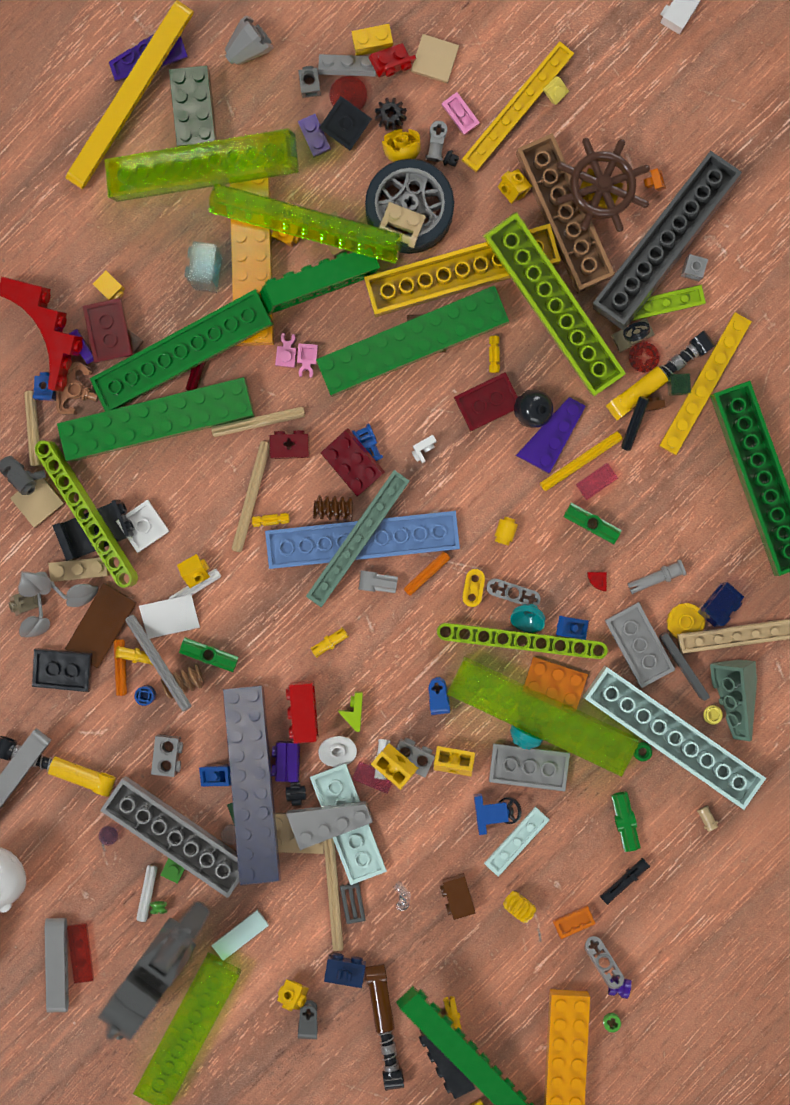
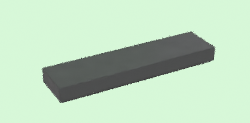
(684, 666)

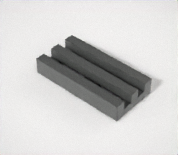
(349, 887)

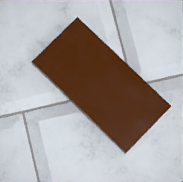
(101, 624)

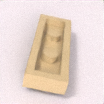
(77, 569)

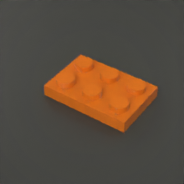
(556, 681)

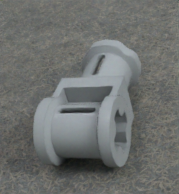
(436, 141)

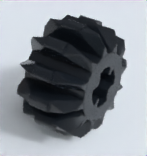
(395, 119)

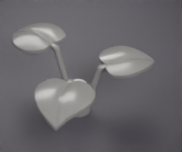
(40, 584)

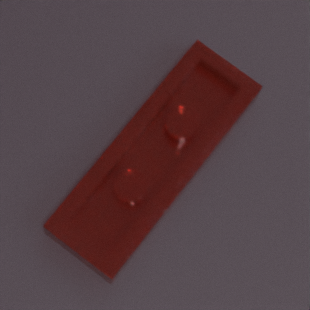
(80, 953)

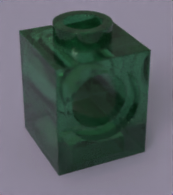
(679, 384)

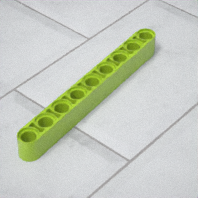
(94, 518)
(530, 644)

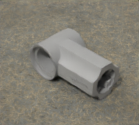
(373, 581)

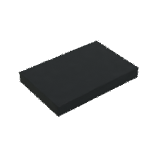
(62, 670)

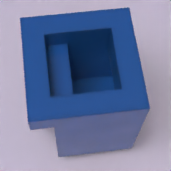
(43, 394)

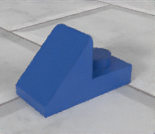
(572, 627)
(215, 775)

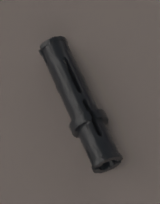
(622, 883)

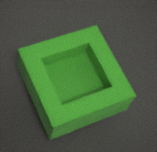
(172, 871)

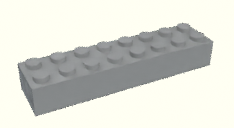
(174, 835)

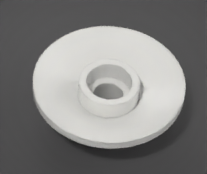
(337, 751)

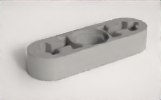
(501, 584)
(616, 972)

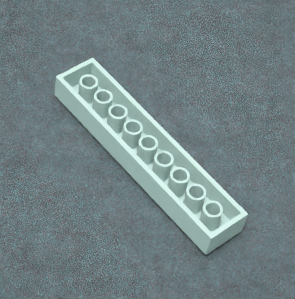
(674, 737)

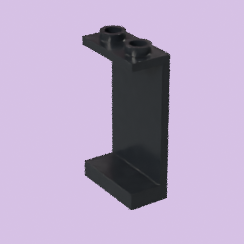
(75, 541)

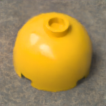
(401, 145)

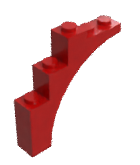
(59, 345)

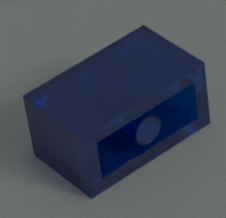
(721, 604)

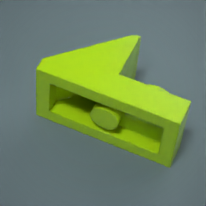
(351, 716)

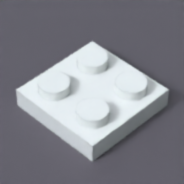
(147, 526)

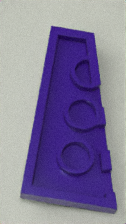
(124, 63)
(551, 438)

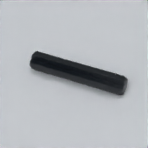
(635, 423)

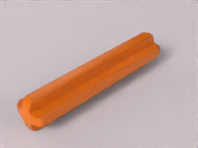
(430, 570)
(120, 670)

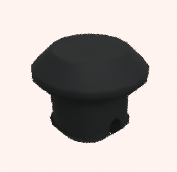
(451, 159)

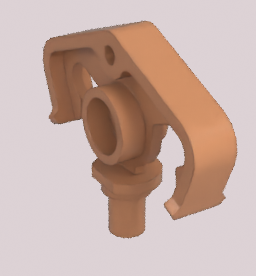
(74, 390)

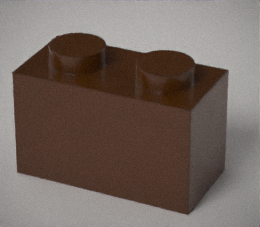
(458, 896)

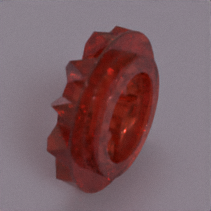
(650, 350)

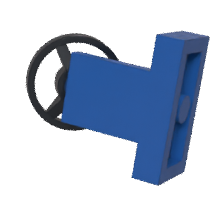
(495, 812)

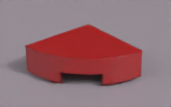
(598, 580)

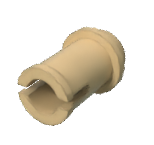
(707, 818)

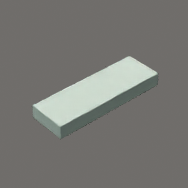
(240, 935)

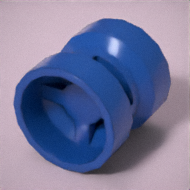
(145, 695)

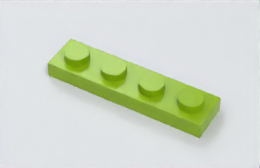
(672, 302)

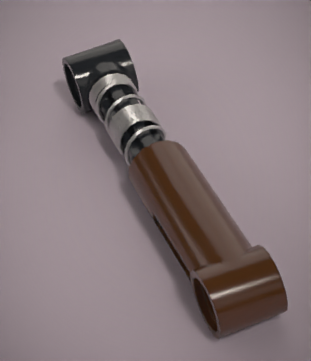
(384, 1025)

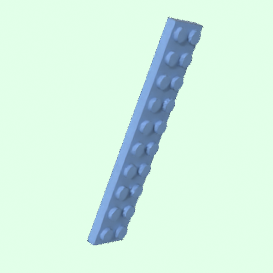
(392, 538)

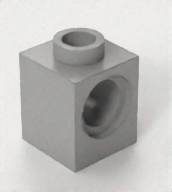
(694, 267)

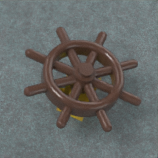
(602, 187)

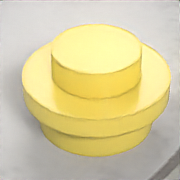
(712, 714)

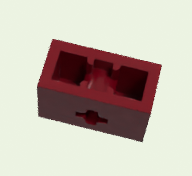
(280, 451)

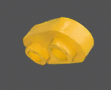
(473, 587)

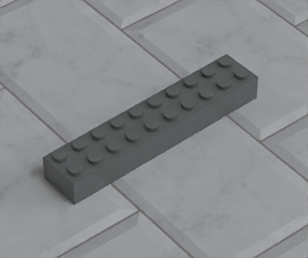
(667, 240)

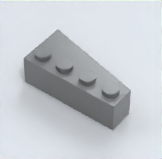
(325, 822)

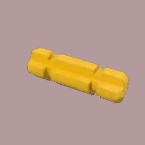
(494, 354)
(268, 520)

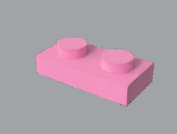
(460, 113)

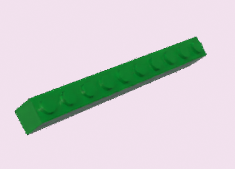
(459, 1050)

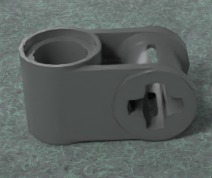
(308, 1022)

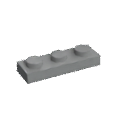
(345, 65)

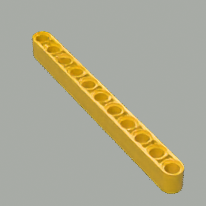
(129, 94)

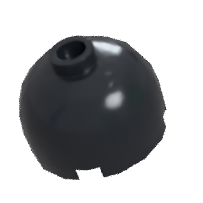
(533, 408)

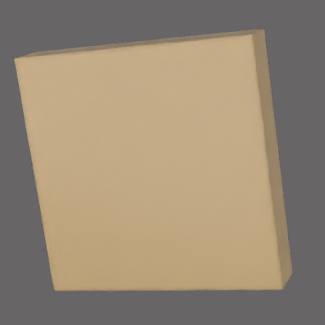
(435, 58)
(39, 504)

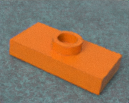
(574, 922)

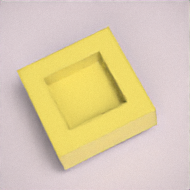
(555, 90)

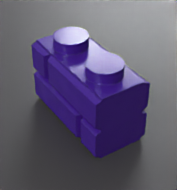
(287, 761)

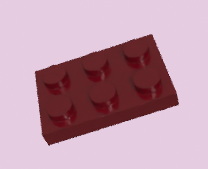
(107, 330)
(487, 401)
(352, 462)

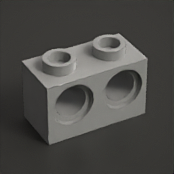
(415, 753)
(161, 754)

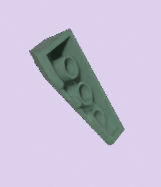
(737, 691)

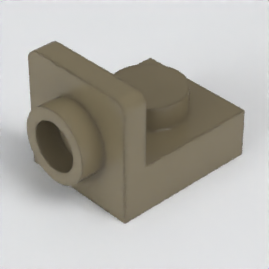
(21, 604)

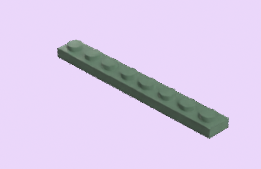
(357, 538)

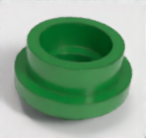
(647, 755)

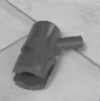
(18, 477)

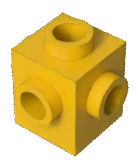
(514, 185)
(292, 995)

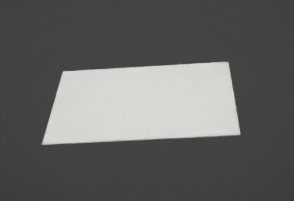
(169, 616)

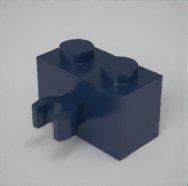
(345, 970)

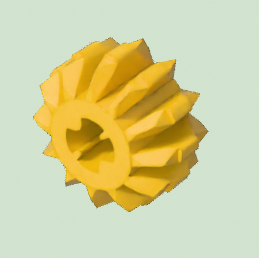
(519, 907)

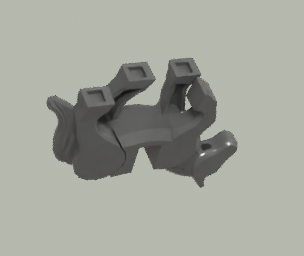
(152, 974)

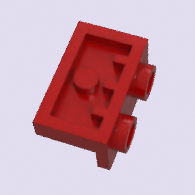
(391, 60)

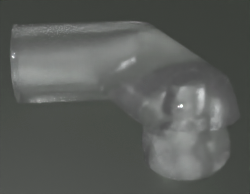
(404, 898)

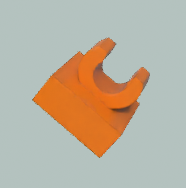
(656, 180)

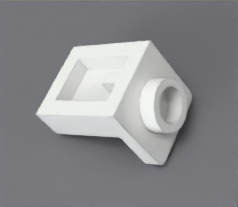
(426, 445)

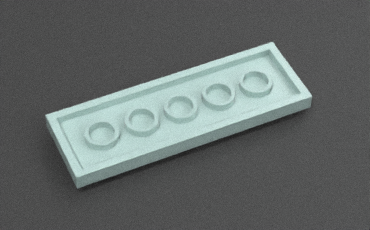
(357, 847)

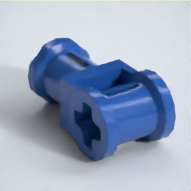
(368, 441)

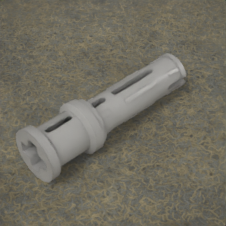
(665, 574)

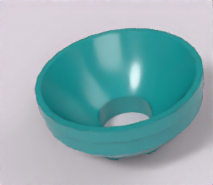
(526, 621)
(524, 739)

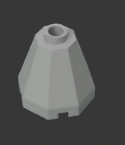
(247, 42)

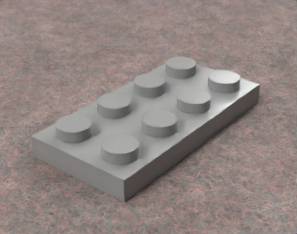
(639, 645)
(529, 767)

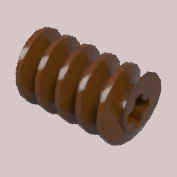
(333, 508)

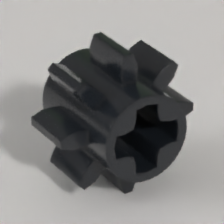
(296, 793)

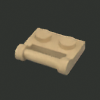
(404, 220)

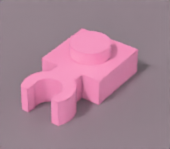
(286, 355)
(306, 356)

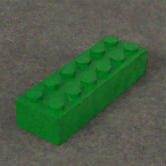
(316, 280)

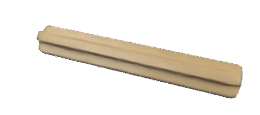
(32, 427)

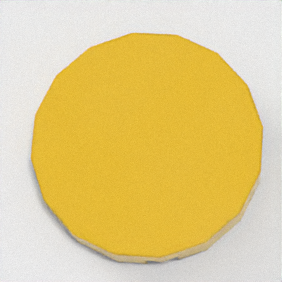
(684, 619)

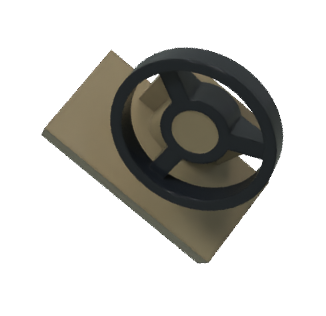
(632, 335)

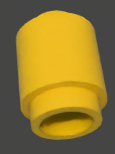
(505, 531)

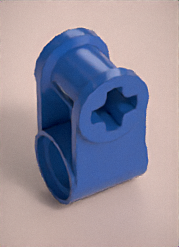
(438, 700)

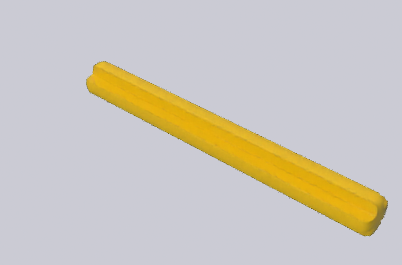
(581, 461)

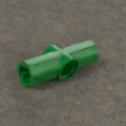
(603, 530)
(196, 650)
(625, 821)

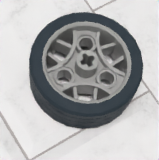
(414, 173)

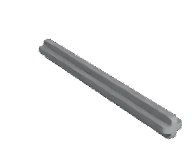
(158, 663)

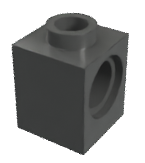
(313, 89)

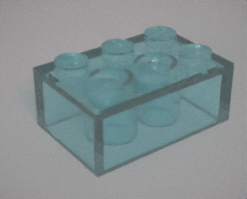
(204, 266)

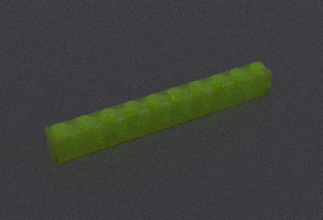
(305, 223)

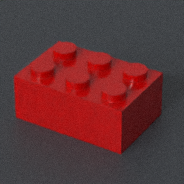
(302, 712)

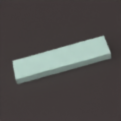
(516, 841)

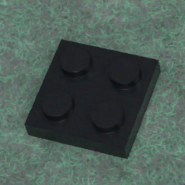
(345, 123)

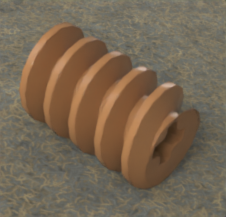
(186, 681)

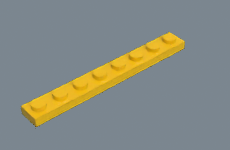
(517, 107)
(705, 383)

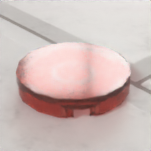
(349, 88)

